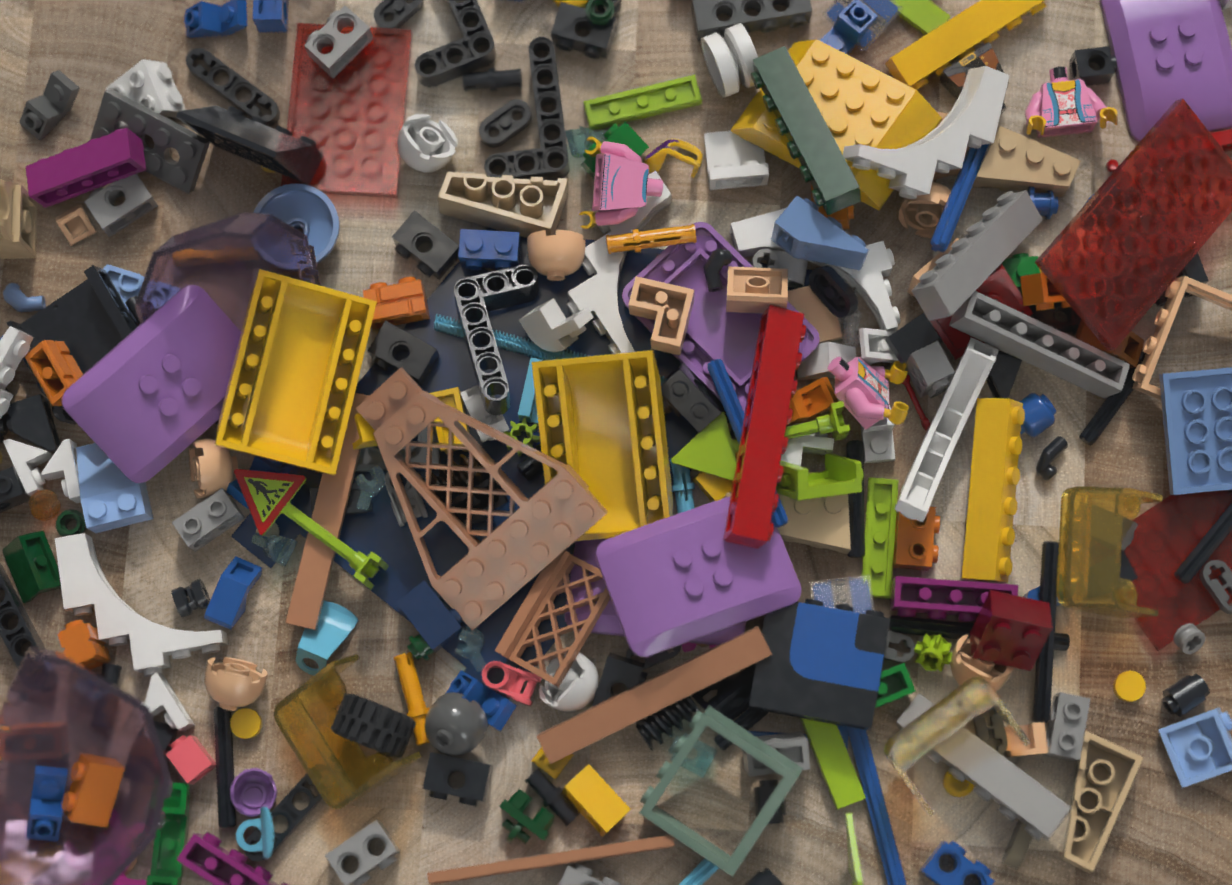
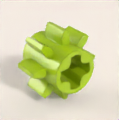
(516, 431)
(933, 652)

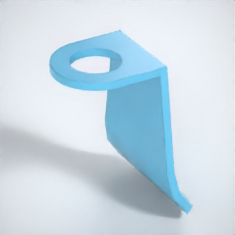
(332, 629)
(265, 826)

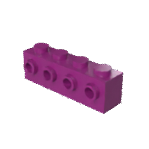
(85, 167)
(942, 597)
(218, 865)

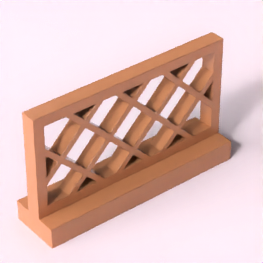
(535, 609)

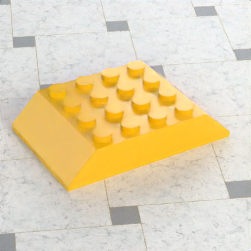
(857, 107)
(295, 372)
(611, 429)

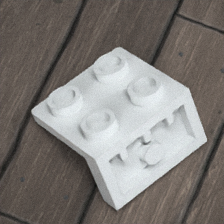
(734, 161)

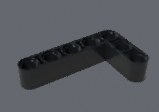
(464, 47)
(546, 123)
(481, 332)
(25, 629)

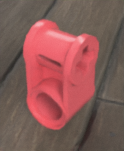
(513, 682)

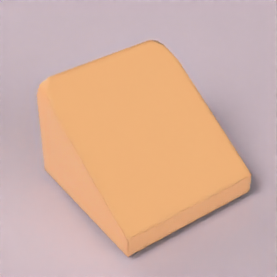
(75, 224)

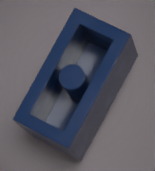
(430, 615)

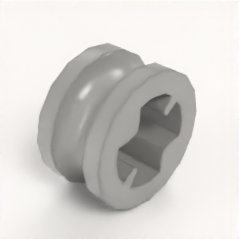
(1189, 638)

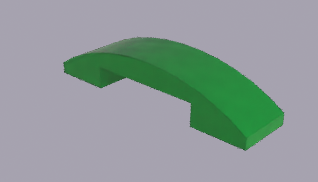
(171, 838)

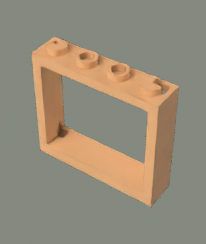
(1164, 321)

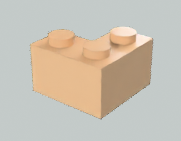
(668, 306)

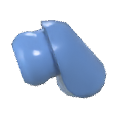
(20, 302)

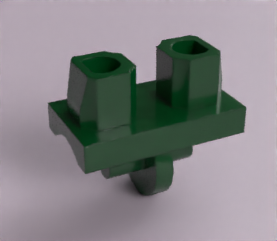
(538, 825)

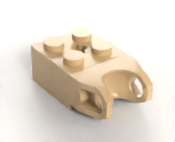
(17, 222)

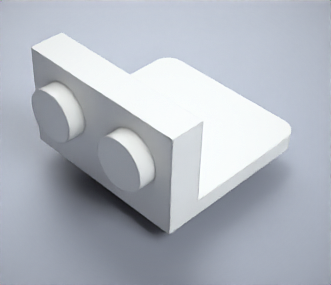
(152, 87)

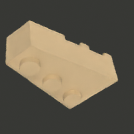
(1020, 162)

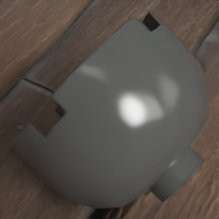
(455, 724)

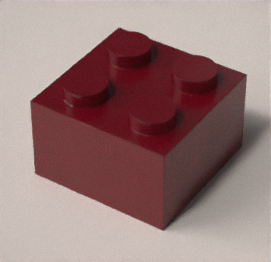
(1010, 630)

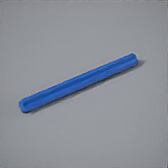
(957, 198)
(736, 416)
(877, 806)

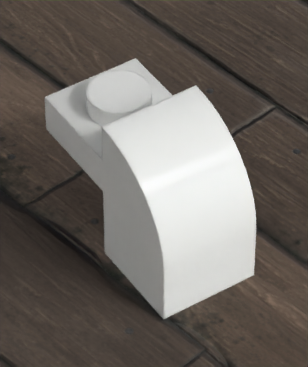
(550, 327)
(476, 410)
(807, 444)

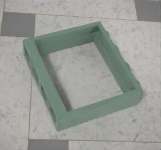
(750, 744)

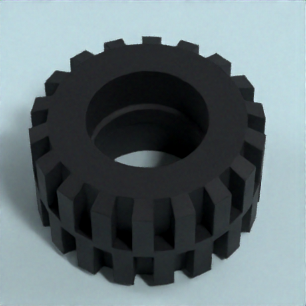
(373, 725)

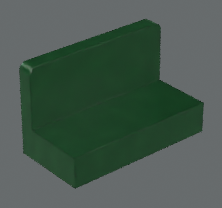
(32, 565)

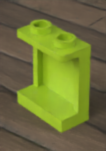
(839, 478)

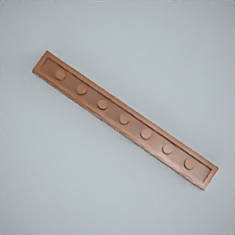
(330, 514)
(653, 694)
(549, 860)

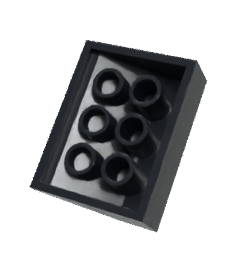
(255, 141)

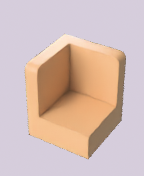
(1037, 736)

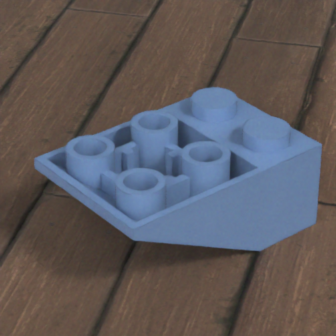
(813, 237)

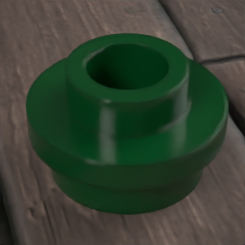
(604, 18)
(65, 517)
(419, 647)

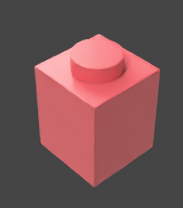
(190, 758)

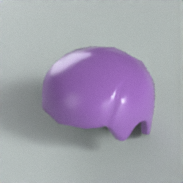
(252, 791)

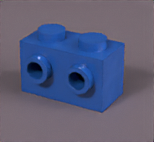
(489, 249)

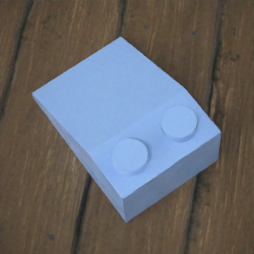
(107, 494)

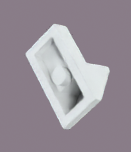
(874, 346)
(879, 442)
(24, 460)
(65, 465)
(162, 697)

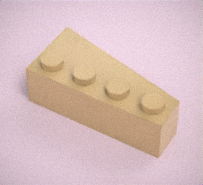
(504, 201)
(817, 522)
(1097, 797)

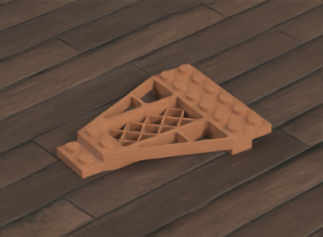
(514, 549)

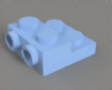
(1199, 746)

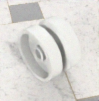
(730, 59)

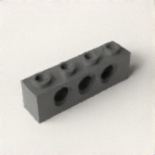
(768, 19)

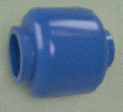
(1038, 414)

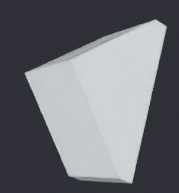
(817, 363)

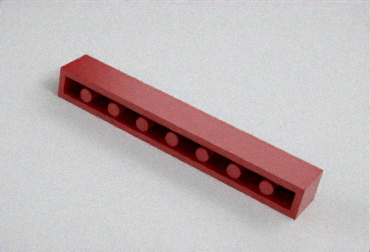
(764, 428)

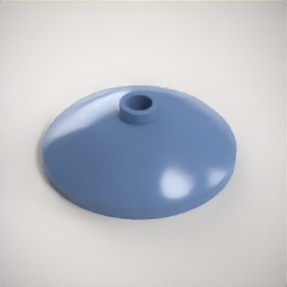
(307, 210)

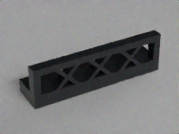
(731, 696)

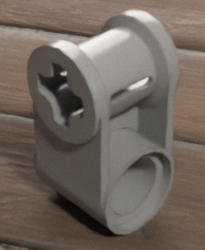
(783, 260)
(414, 498)

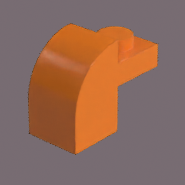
(812, 401)

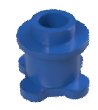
(1044, 202)

